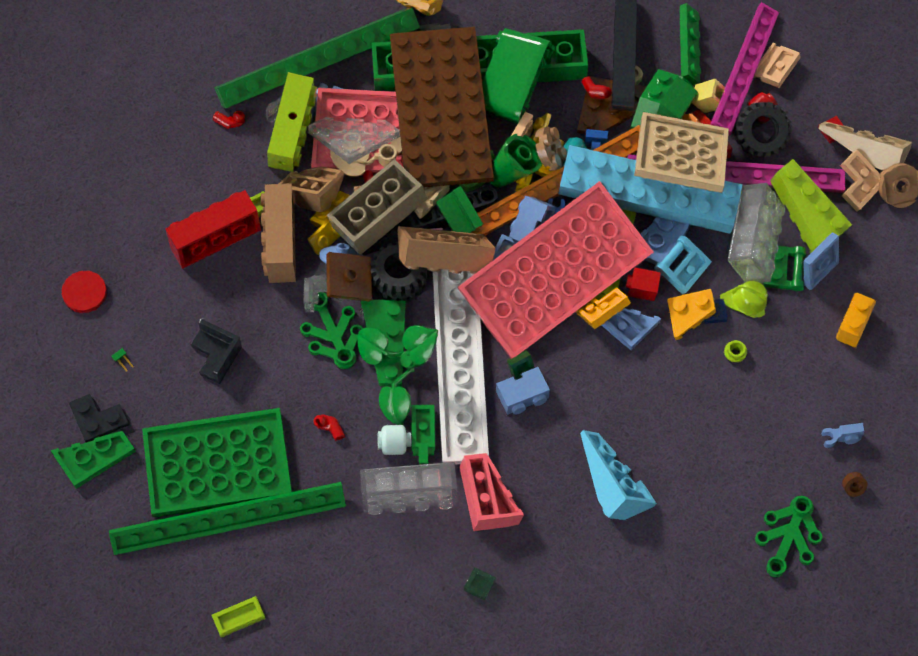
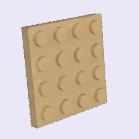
(682, 152)

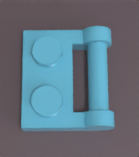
(689, 268)

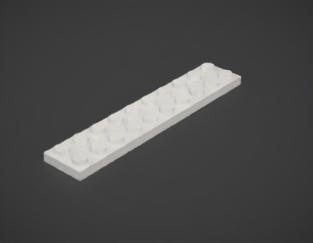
(459, 370)

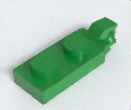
(423, 432)

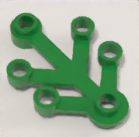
(333, 335)
(790, 532)

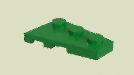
(92, 458)

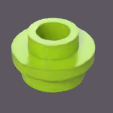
(738, 345)

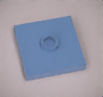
(821, 261)

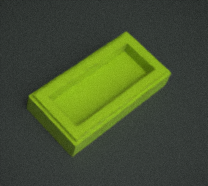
(238, 616)

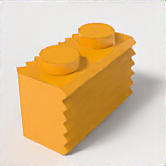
(855, 319)

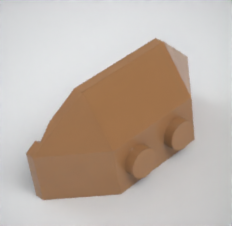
(315, 187)

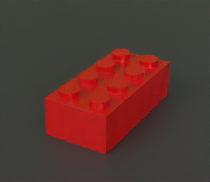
(213, 229)

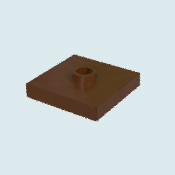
(348, 276)

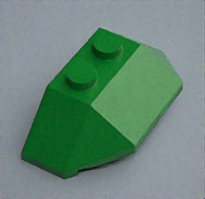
(665, 96)

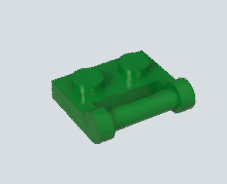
(779, 276)

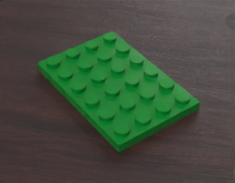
(215, 462)

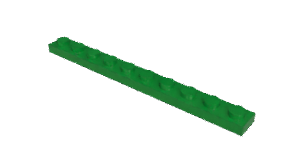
(227, 518)

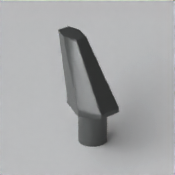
(435, 26)

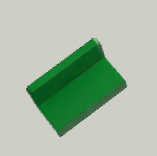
(459, 212)

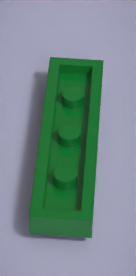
(690, 44)

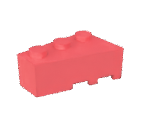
(486, 495)

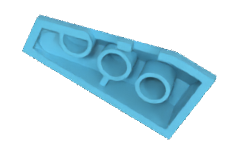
(614, 487)

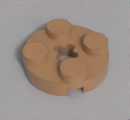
(550, 148)
(889, 179)

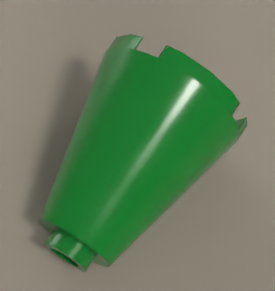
(515, 160)

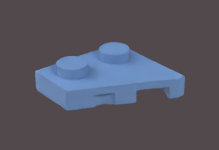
(630, 326)

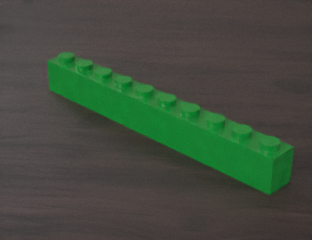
(315, 57)

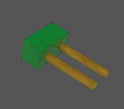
(120, 354)

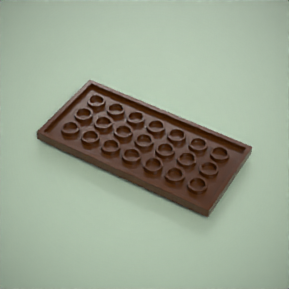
(441, 107)

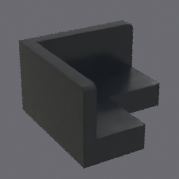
(220, 346)

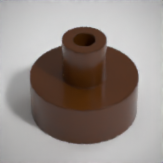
(854, 484)

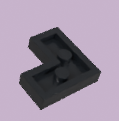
(95, 423)

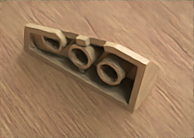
(879, 151)

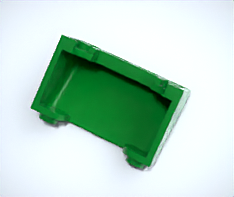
(514, 73)

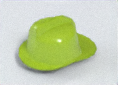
(747, 298)

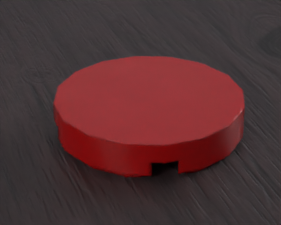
(84, 291)

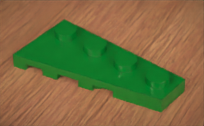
(389, 318)

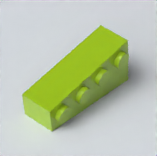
(808, 205)

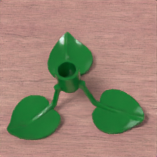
(418, 342)

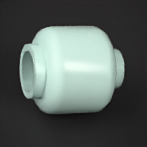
(393, 440)

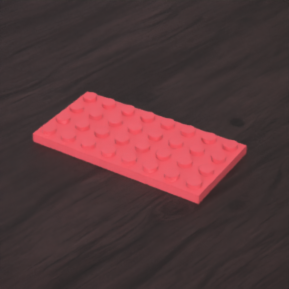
(555, 270)

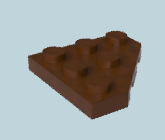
(598, 113)

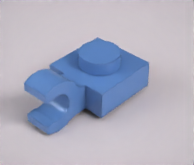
(848, 433)

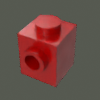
(643, 284)

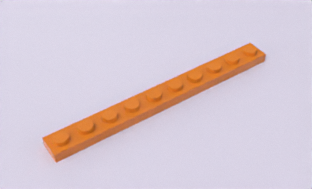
(548, 186)

